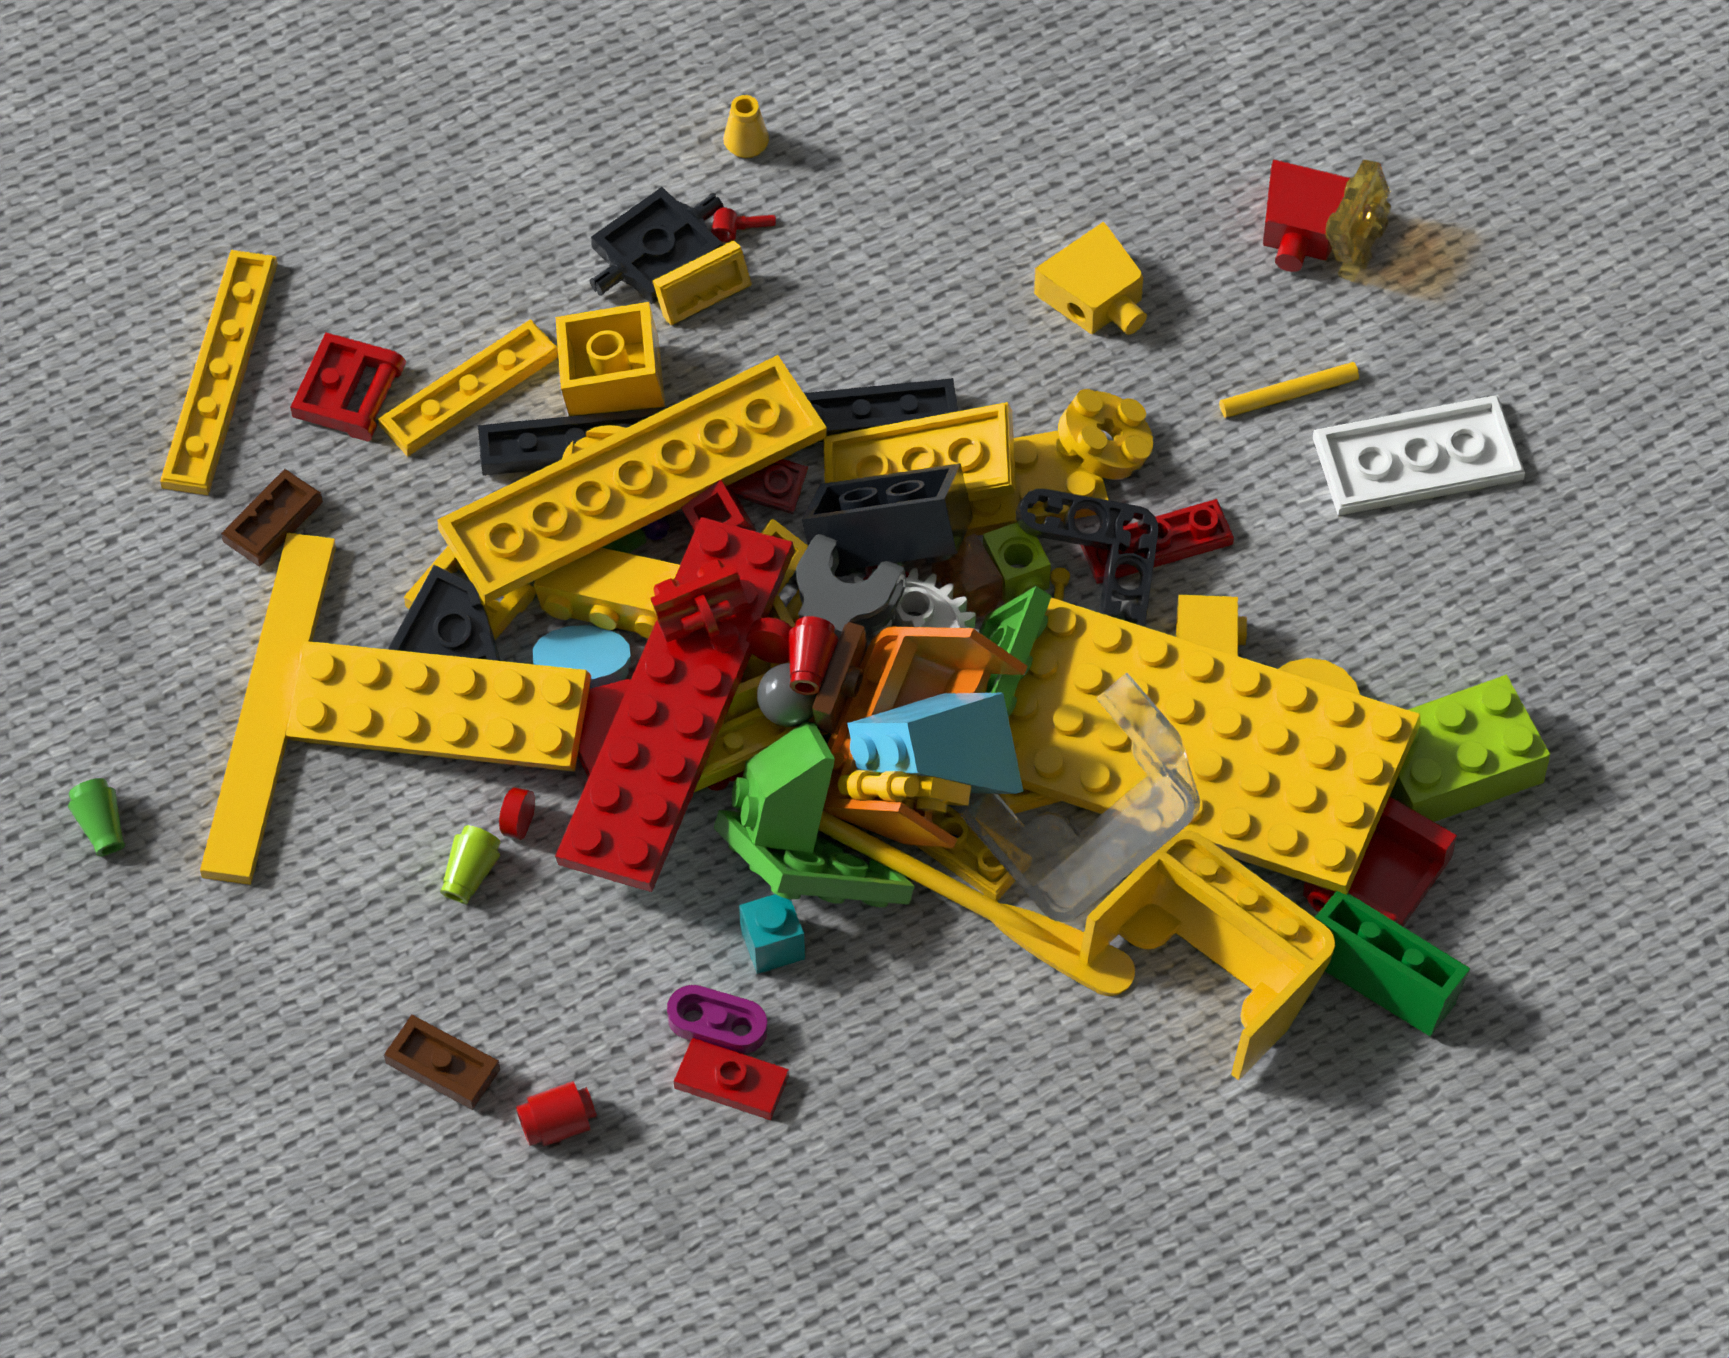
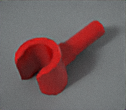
(727, 222)

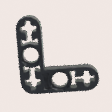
(1109, 536)

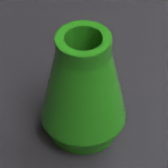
(97, 813)

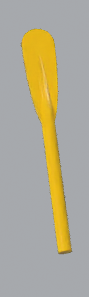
(1044, 938)

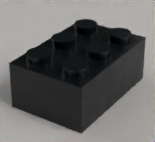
(892, 517)

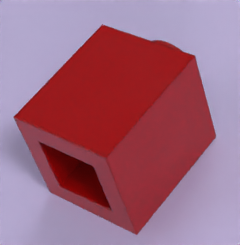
(717, 504)

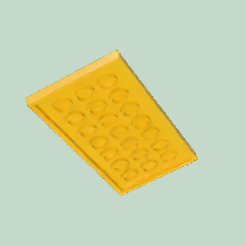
(1279, 761)

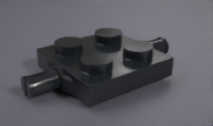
(653, 241)

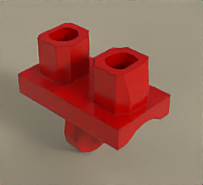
(699, 602)

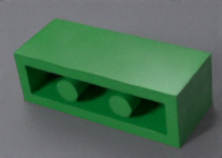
(1391, 963)

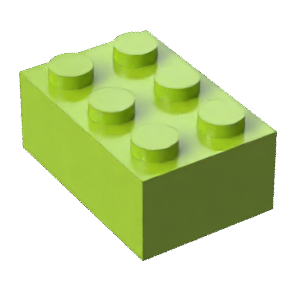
(1471, 751)

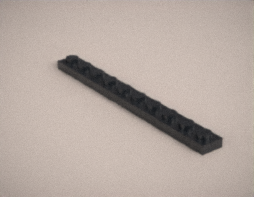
(541, 442)

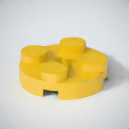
(1122, 419)

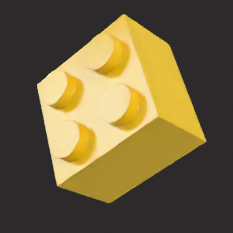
(610, 360)

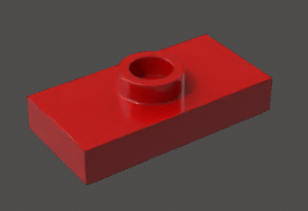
(731, 1078)

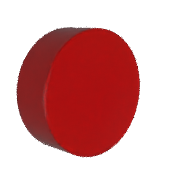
(770, 640)
(517, 813)

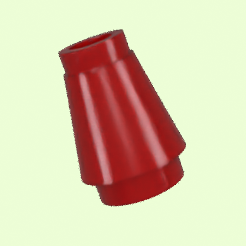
(810, 653)

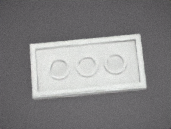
(1418, 455)

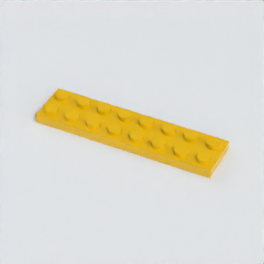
(630, 479)

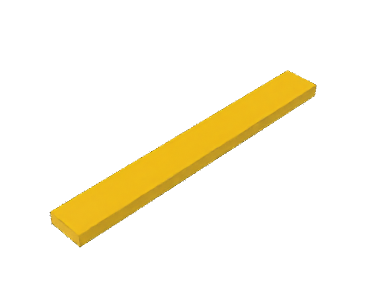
(265, 712)

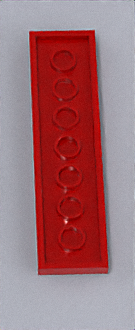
(670, 719)

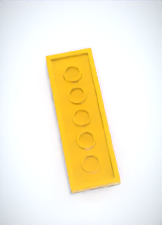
(439, 705)

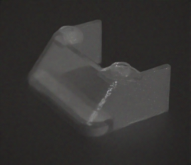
(1074, 869)

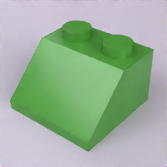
(786, 790)

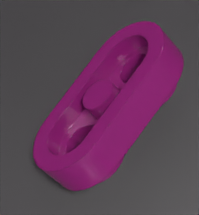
(719, 1017)

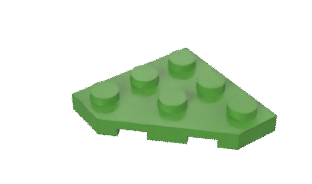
(823, 873)

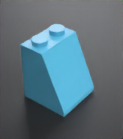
(943, 737)

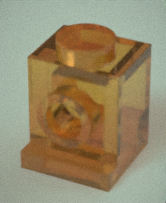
(972, 576)

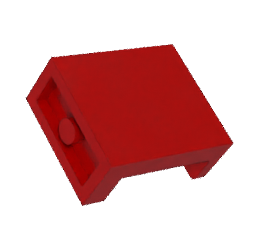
(1398, 864)

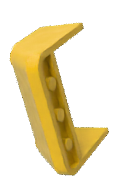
(1231, 919)

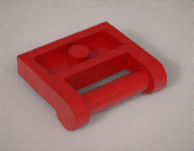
(333, 380)

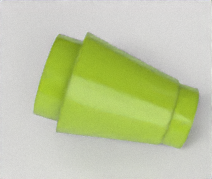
(469, 862)

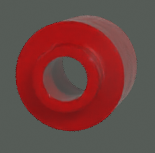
(556, 1114)

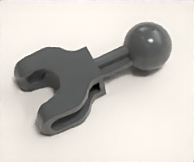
(825, 596)

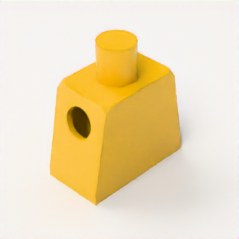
(1093, 283)

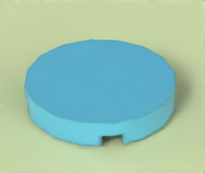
(586, 648)

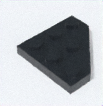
(447, 620)

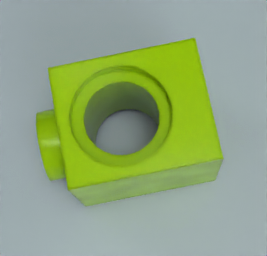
(1014, 546)

